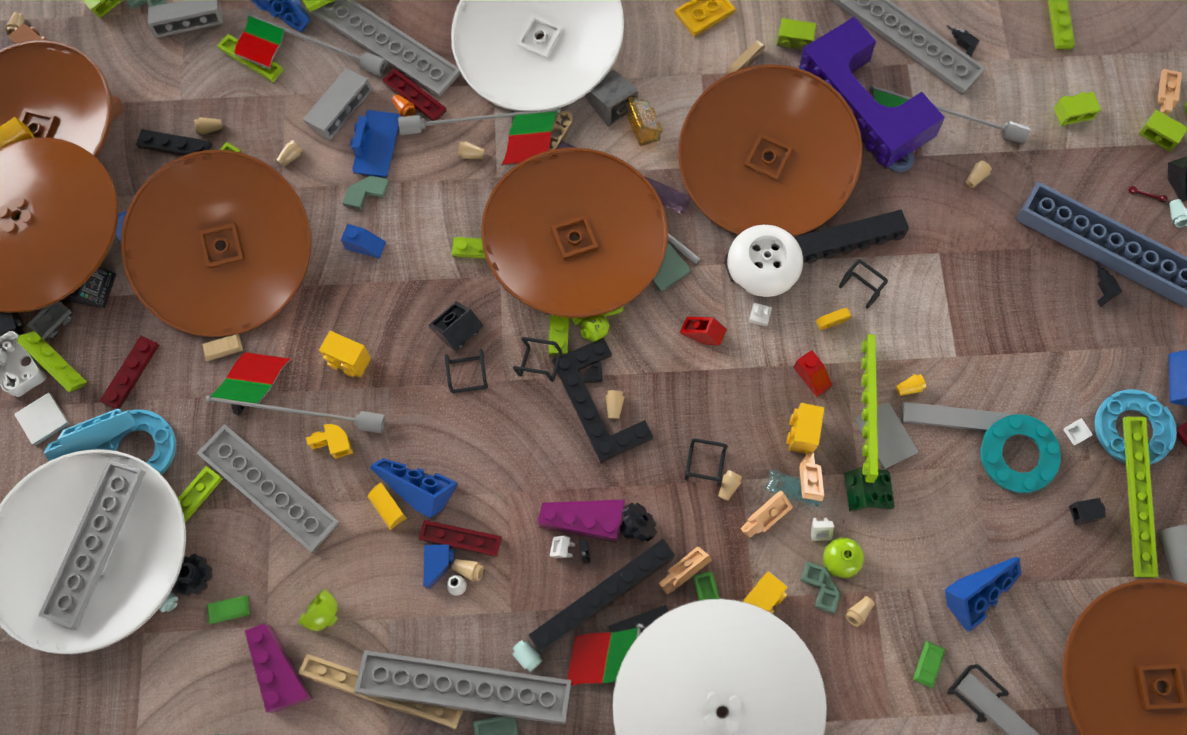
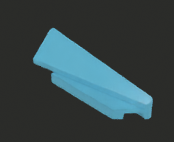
(90, 433)

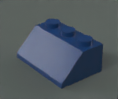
(1178, 378)

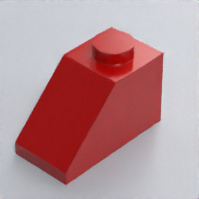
(704, 330)
(813, 373)

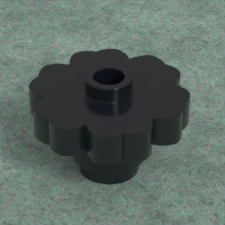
(638, 523)
(193, 575)

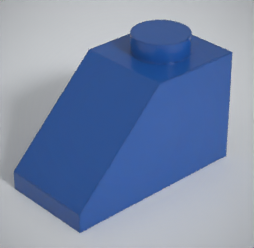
(362, 241)
(436, 563)

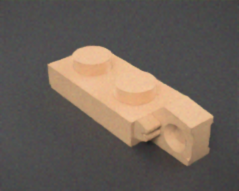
(1169, 90)
(811, 478)
(767, 515)
(684, 570)

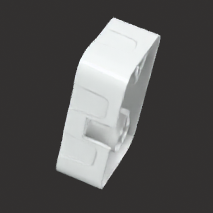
(12, 370)

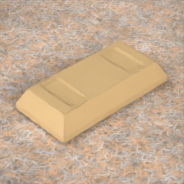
(222, 347)

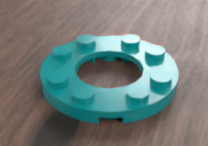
(999, 471)

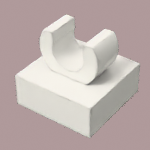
(760, 314)
(1077, 432)
(822, 530)
(560, 547)

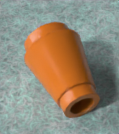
(403, 106)

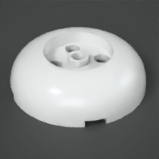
(768, 279)

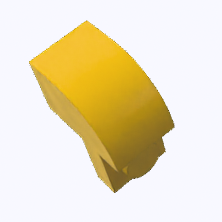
(334, 437)

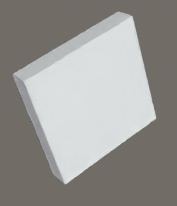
(41, 419)

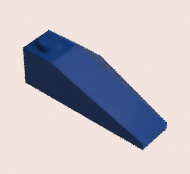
(289, 11)
(420, 490)
(975, 593)

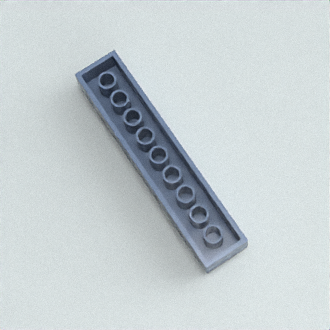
(1106, 242)

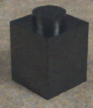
(1087, 511)

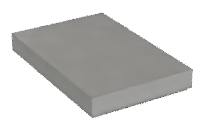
(893, 439)

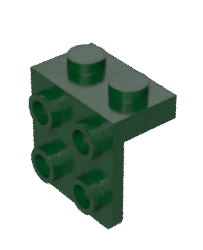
(868, 495)

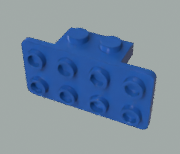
(374, 143)

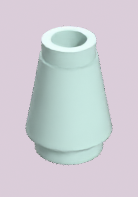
(1178, 213)

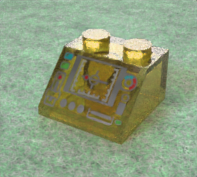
(643, 121)

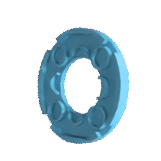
(1160, 417)
(160, 431)

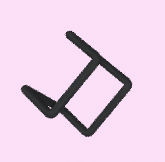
(849, 273)
(481, 358)
(523, 368)
(688, 473)
(981, 717)

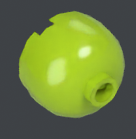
(835, 558)
(320, 612)

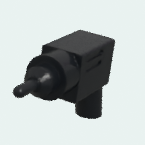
(965, 40)
(1107, 285)

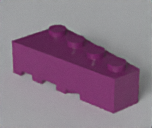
(584, 518)
(276, 675)

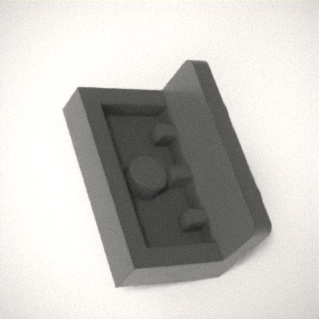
(50, 320)

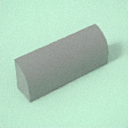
(184, 16)
(338, 104)
(1175, 549)

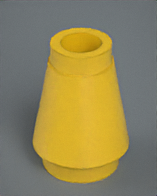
(911, 385)

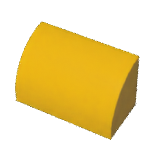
(14, 131)
(386, 506)

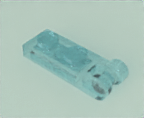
(791, 487)

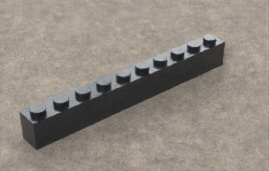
(848, 237)

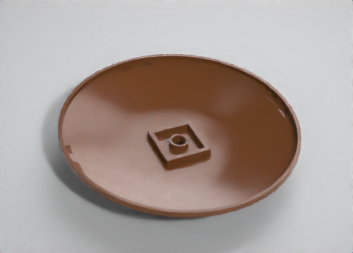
(57, 91)
(776, 113)
(584, 195)
(63, 224)
(175, 234)
(1120, 654)

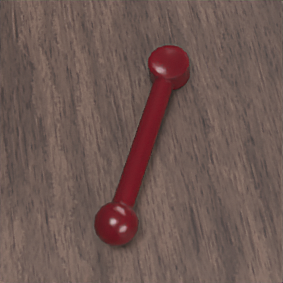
(1133, 189)

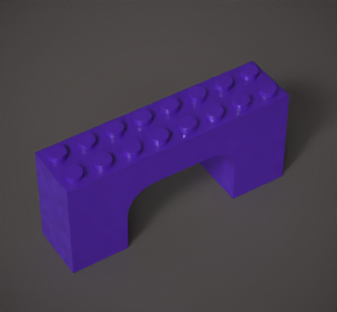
(884, 130)

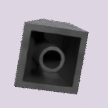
(612, 97)

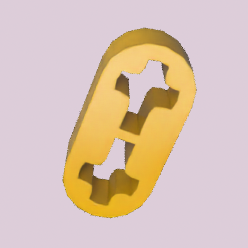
(833, 318)

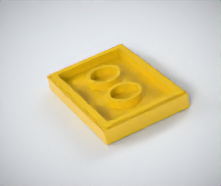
(703, 14)

